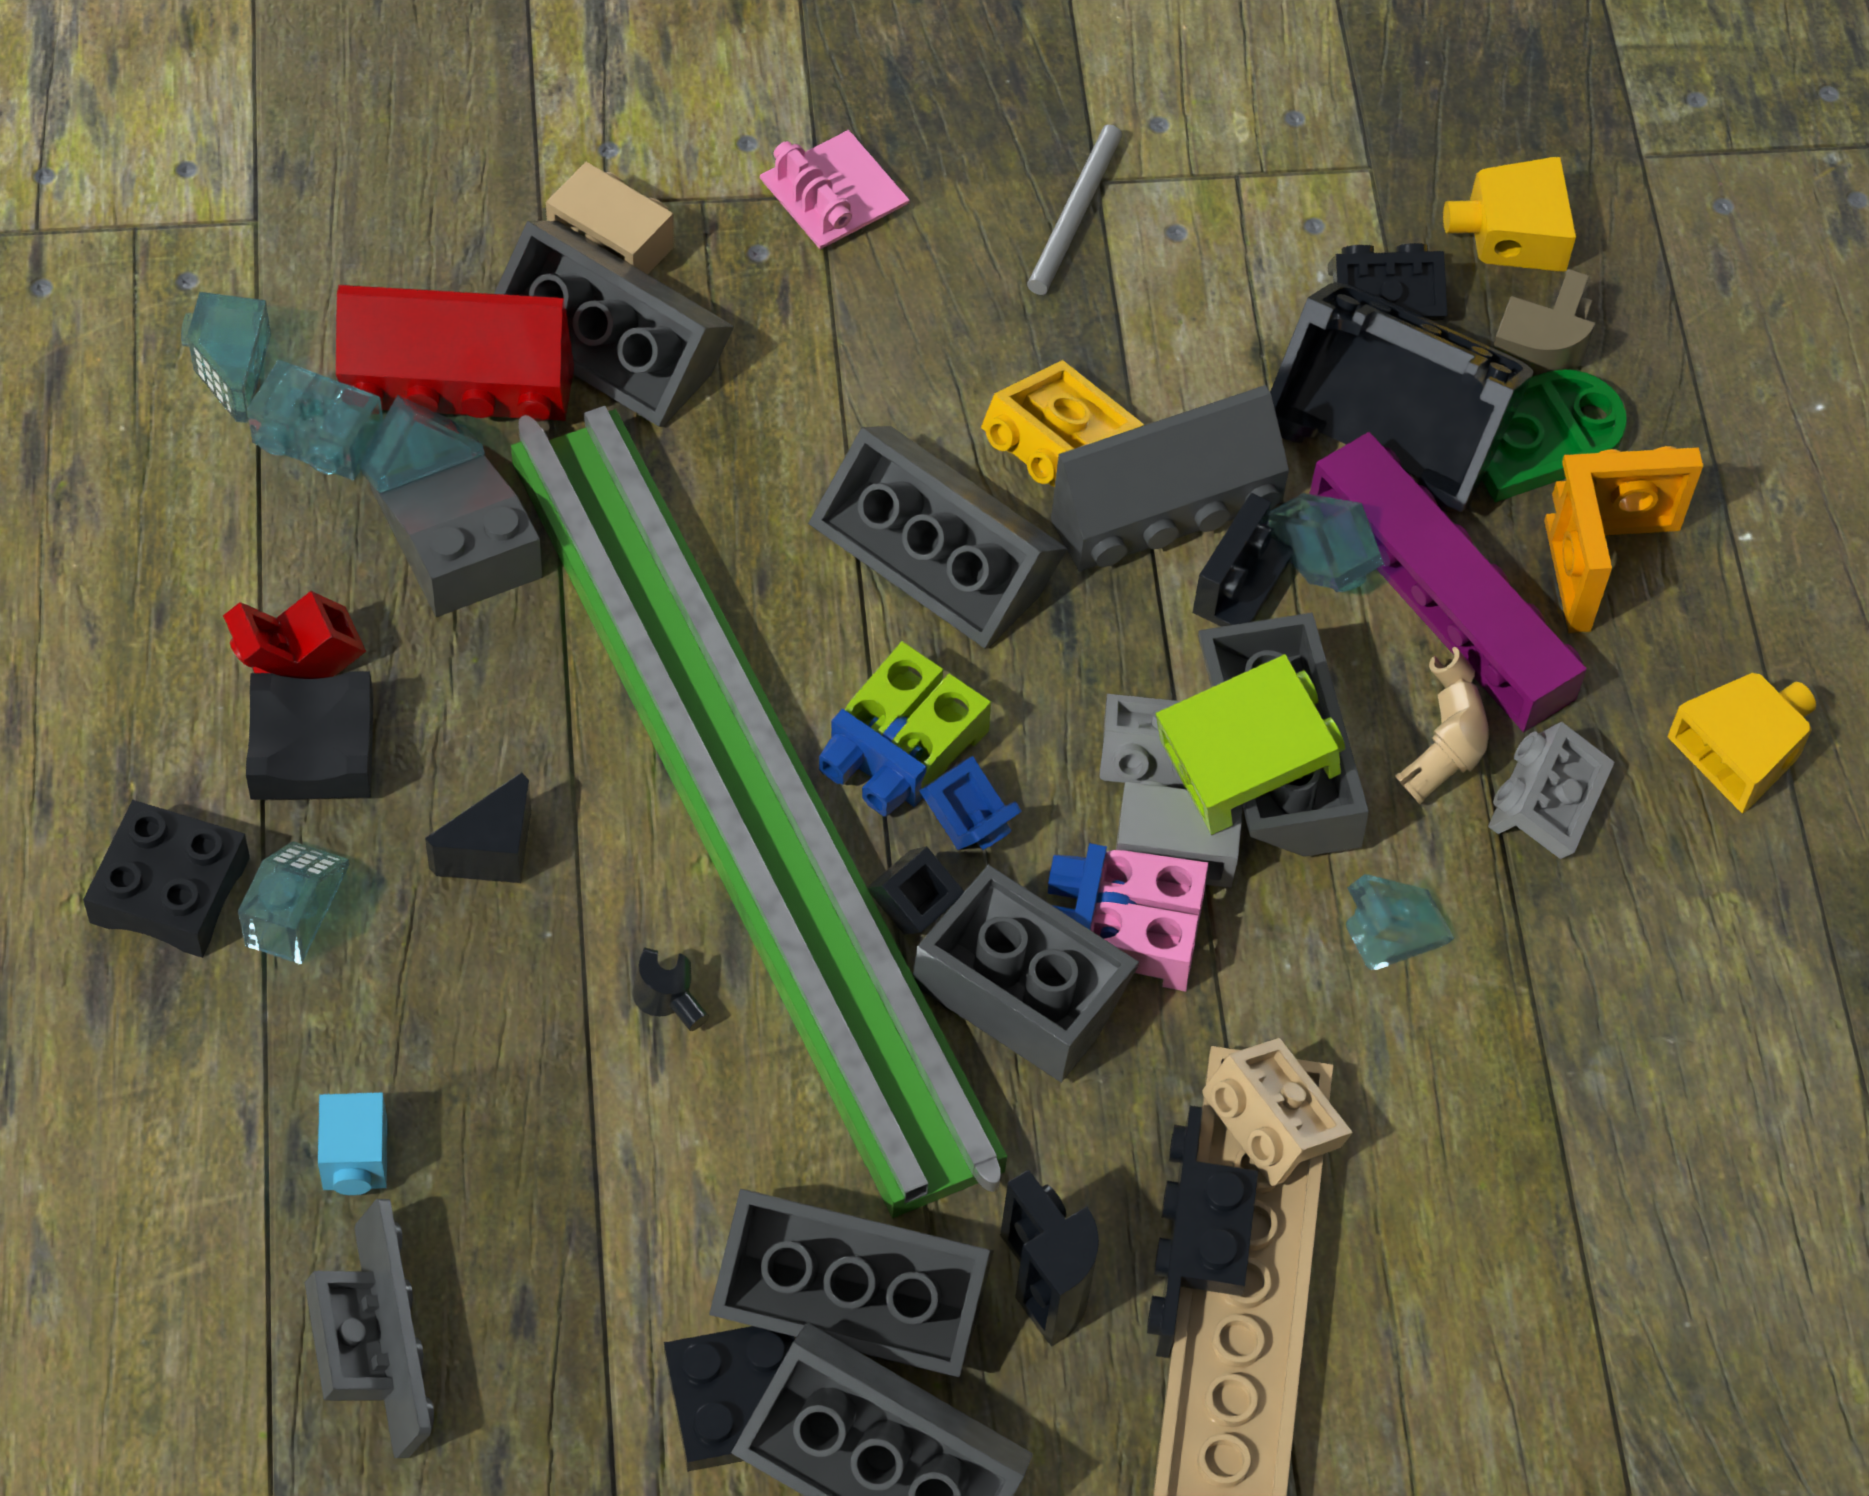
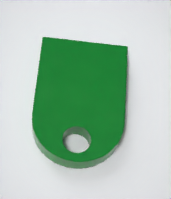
(1553, 426)

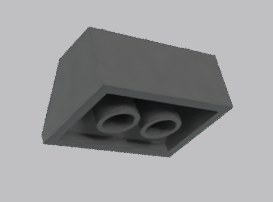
(1023, 972)

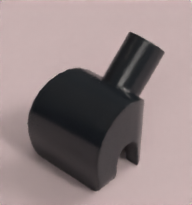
(667, 991)

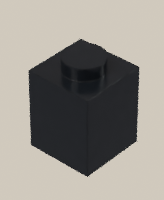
(915, 890)

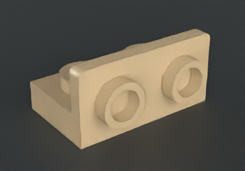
(1274, 1109)

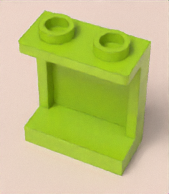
(1248, 738)

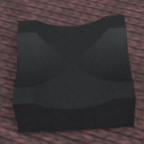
(310, 737)
(166, 877)

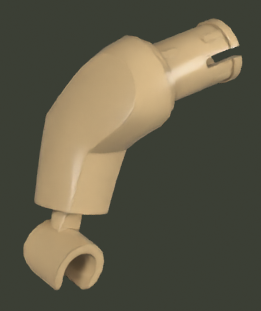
(1460, 737)

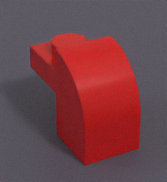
(304, 642)

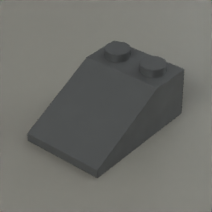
(463, 534)

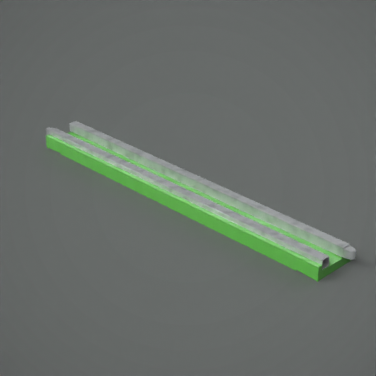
(759, 817)

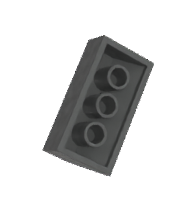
(623, 325)
(1168, 479)
(936, 534)
(1313, 811)
(853, 1279)
(861, 1430)

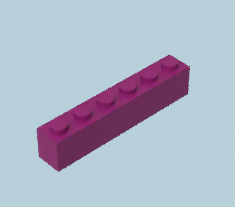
(1454, 584)

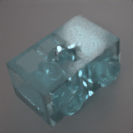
(314, 419)

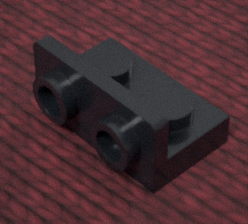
(1405, 277)
(1242, 568)

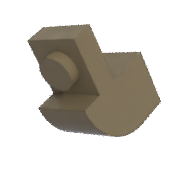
(1547, 336)

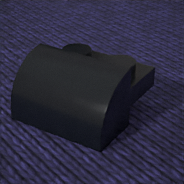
(1053, 1255)

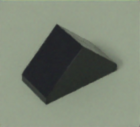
(486, 838)

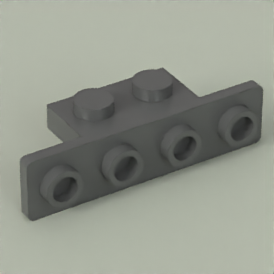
(368, 1334)

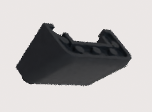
(1403, 379)

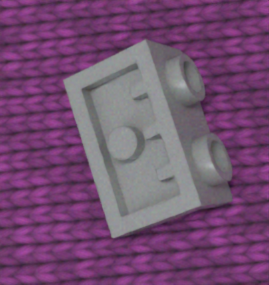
(1133, 742)
(1552, 789)

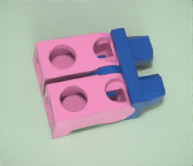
(1137, 904)

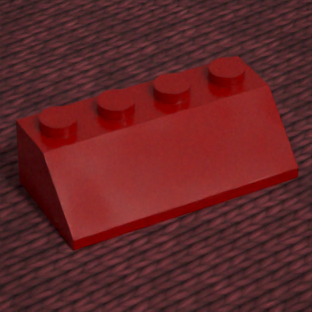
(456, 350)

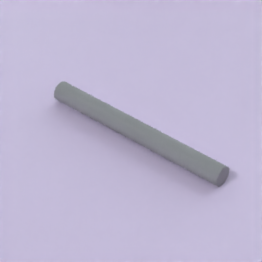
(1074, 210)

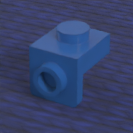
(969, 806)

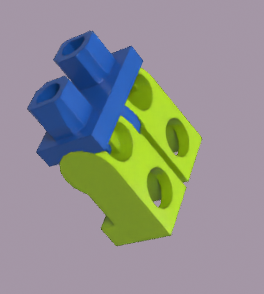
(903, 730)

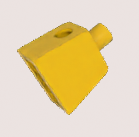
(1518, 215)
(1744, 735)

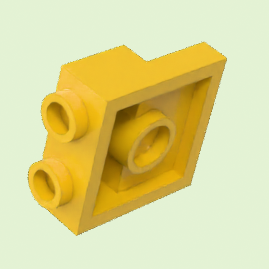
(1051, 416)

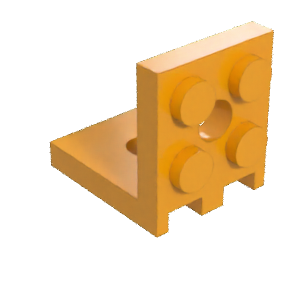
(1612, 496)

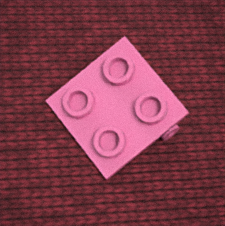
(832, 187)

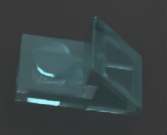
(1394, 921)

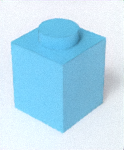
(352, 1142)

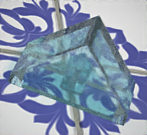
(415, 445)

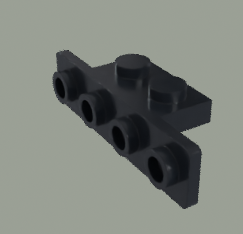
(1209, 1230)

